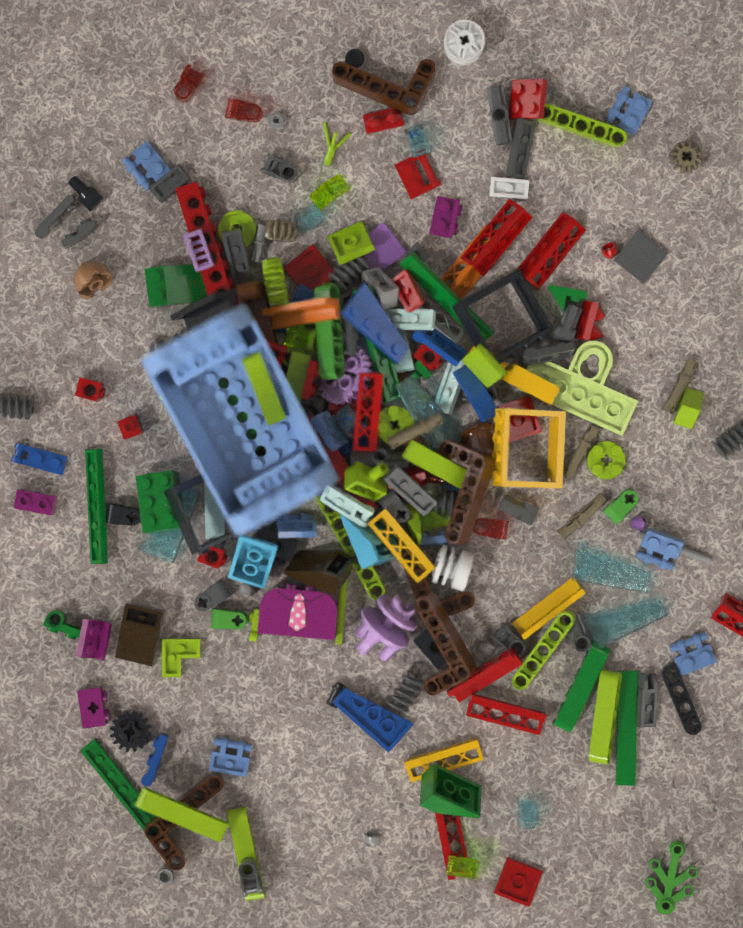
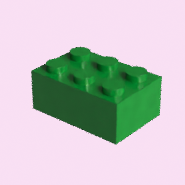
(153, 505)

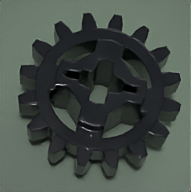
(139, 732)

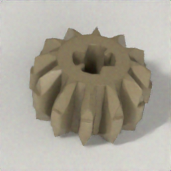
(683, 149)
(281, 231)

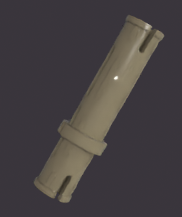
(680, 386)
(419, 428)
(581, 451)
(585, 513)

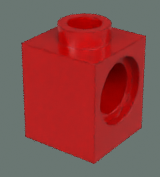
(419, 356)
(81, 390)
(130, 427)
(216, 564)

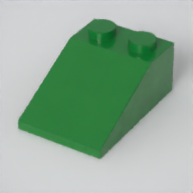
(174, 285)
(449, 793)

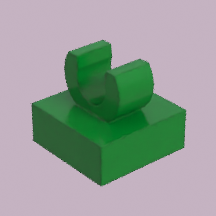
(420, 371)

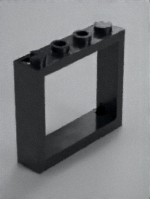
(528, 300)
(184, 523)

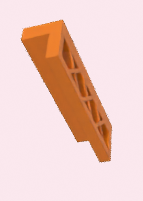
(464, 279)
(303, 312)

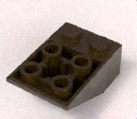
(321, 569)
(139, 633)

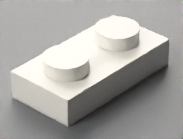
(509, 188)

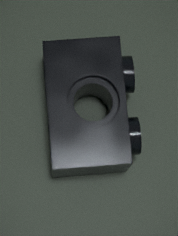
(288, 545)
(423, 641)

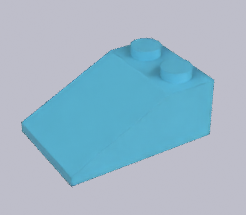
(252, 561)

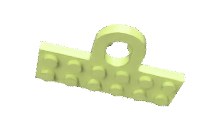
(588, 396)

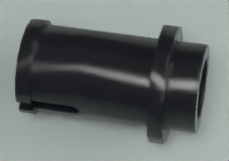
(337, 688)

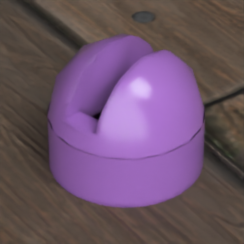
(638, 523)

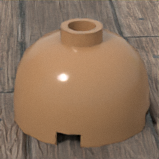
(91, 277)

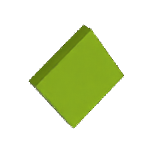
(351, 243)
(484, 366)

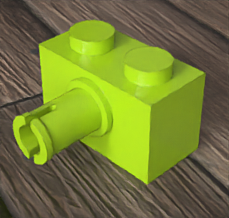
(366, 480)

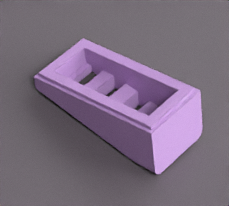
(187, 236)

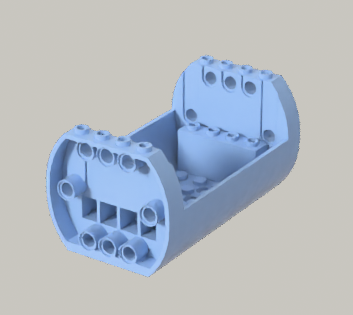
(244, 484)

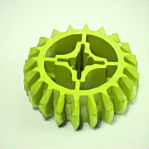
(275, 282)

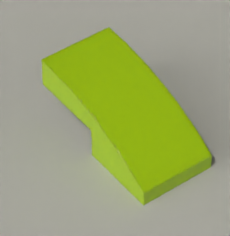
(414, 524)

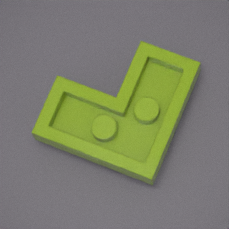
(174, 650)

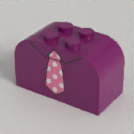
(298, 612)

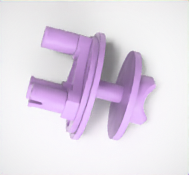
(386, 626)

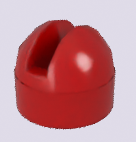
(610, 252)

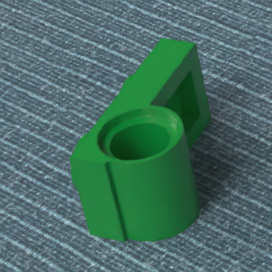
(70, 630)

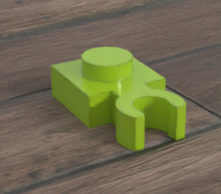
(253, 618)

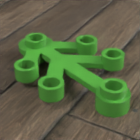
(670, 880)

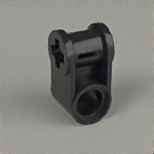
(120, 514)

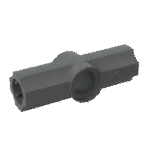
(498, 103)
(369, 458)

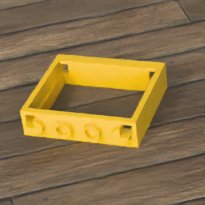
(555, 448)

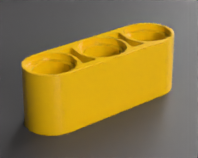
(531, 383)

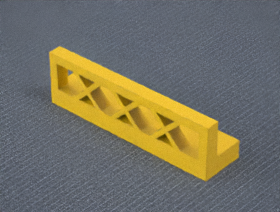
(416, 554)
(548, 608)
(442, 753)

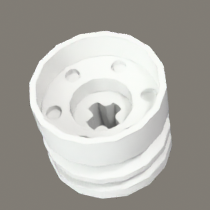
(470, 51)
(453, 567)

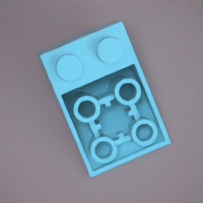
(366, 543)

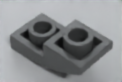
(84, 230)

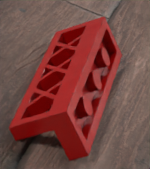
(499, 239)
(548, 248)
(372, 411)
(734, 609)
(487, 674)
(506, 707)
(444, 838)

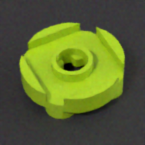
(242, 220)
(393, 414)
(614, 467)

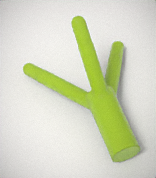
(331, 145)

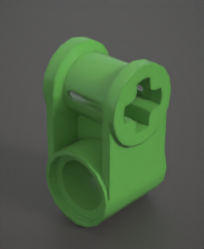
(618, 508)
(225, 618)

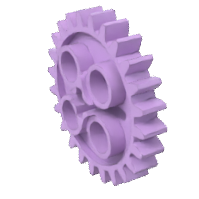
(346, 388)

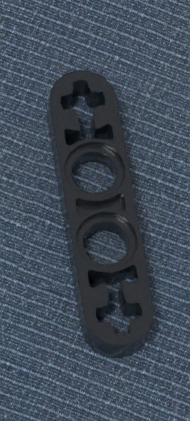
(679, 700)

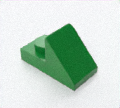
(560, 293)

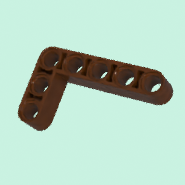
(386, 87)
(256, 297)
(468, 489)
(423, 585)
(445, 645)
(164, 827)

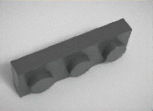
(520, 148)
(237, 256)
(410, 490)

